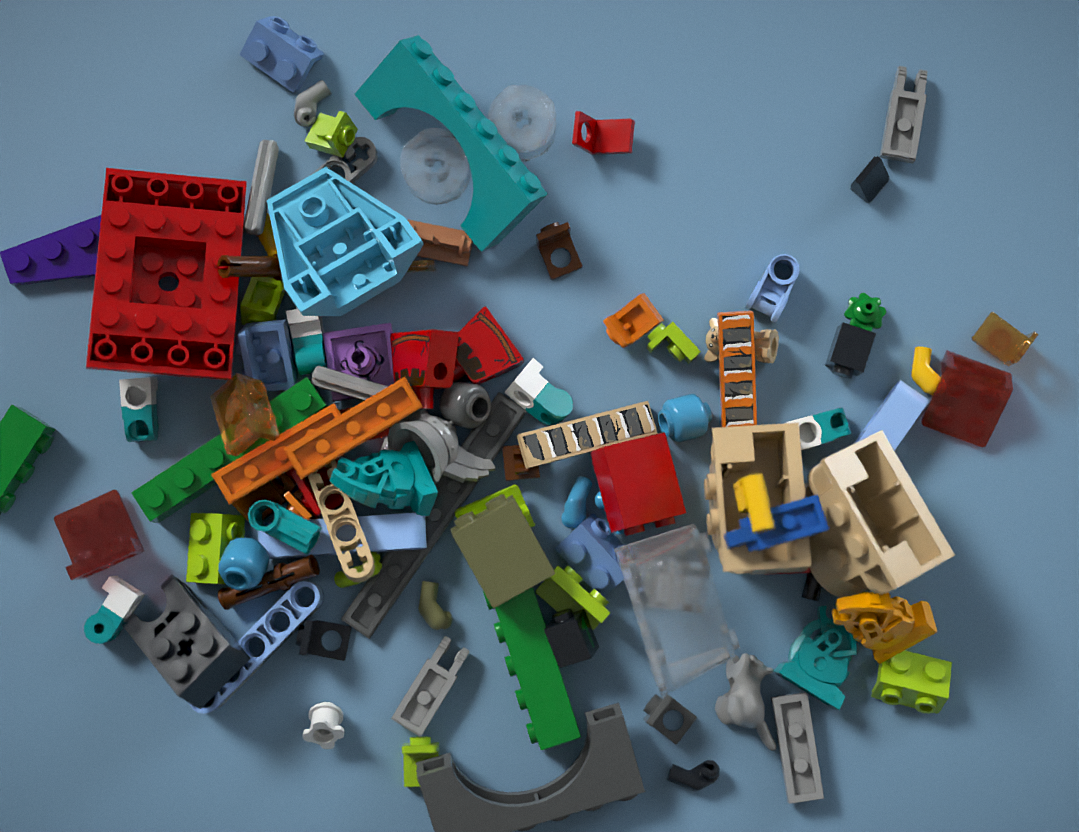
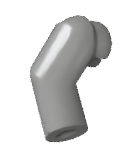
(307, 102)

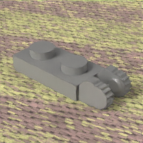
(904, 118)
(428, 690)

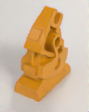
(884, 622)

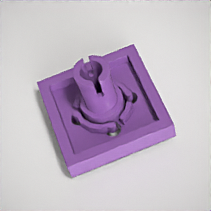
(361, 361)

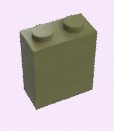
(501, 550)

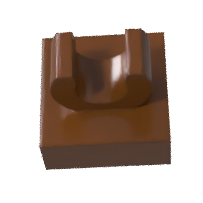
(515, 466)

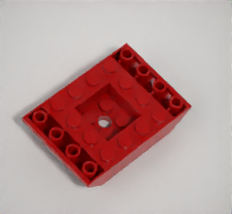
(156, 230)

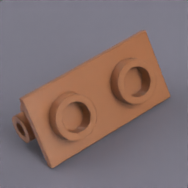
(443, 243)

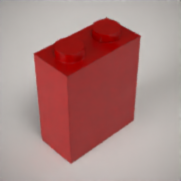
(638, 484)

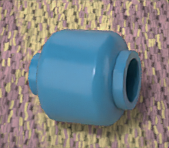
(684, 418)
(243, 563)

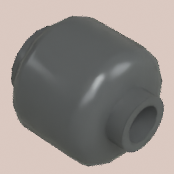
(465, 404)

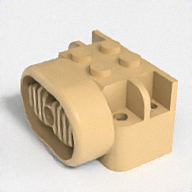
(745, 452)
(875, 522)

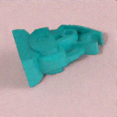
(388, 479)
(820, 662)

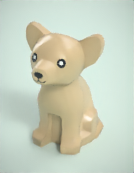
(765, 344)

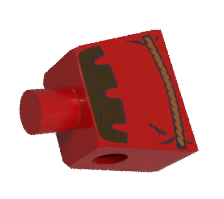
(484, 350)
(425, 361)

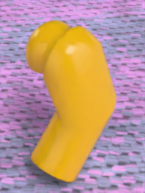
(921, 371)

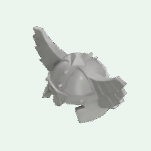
(438, 447)

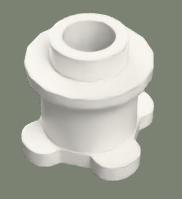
(324, 725)

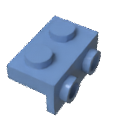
(281, 52)
(267, 354)
(592, 554)

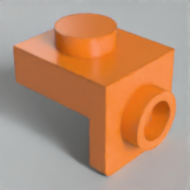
(632, 321)

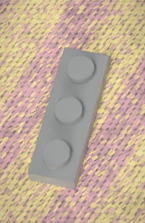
(797, 747)

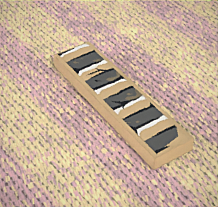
(586, 434)

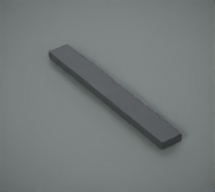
(400, 566)

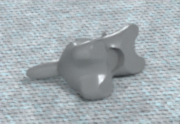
(743, 701)

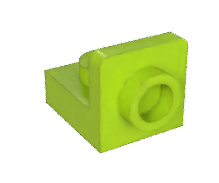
(332, 134)
(262, 300)
(679, 344)
(417, 750)

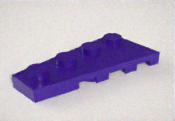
(55, 256)

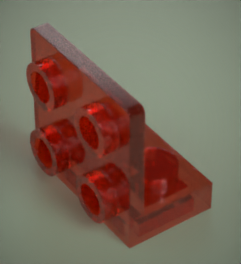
(968, 399)
(98, 535)

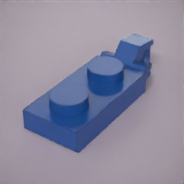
(791, 523)

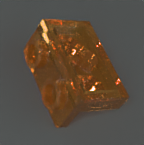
(243, 413)

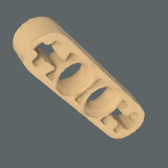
(343, 516)

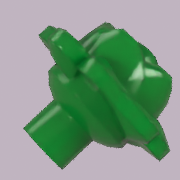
(865, 312)

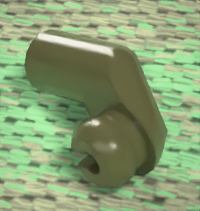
(430, 609)

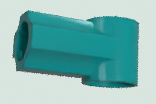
(286, 526)

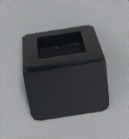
(870, 180)

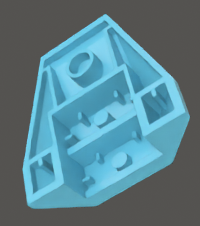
(338, 244)

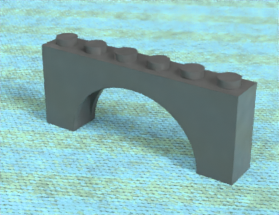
(599, 775)

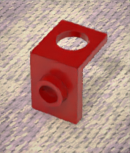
(603, 136)

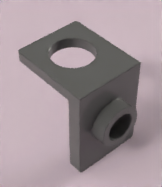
(656, 710)

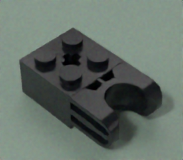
(188, 645)

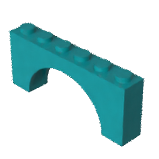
(501, 182)

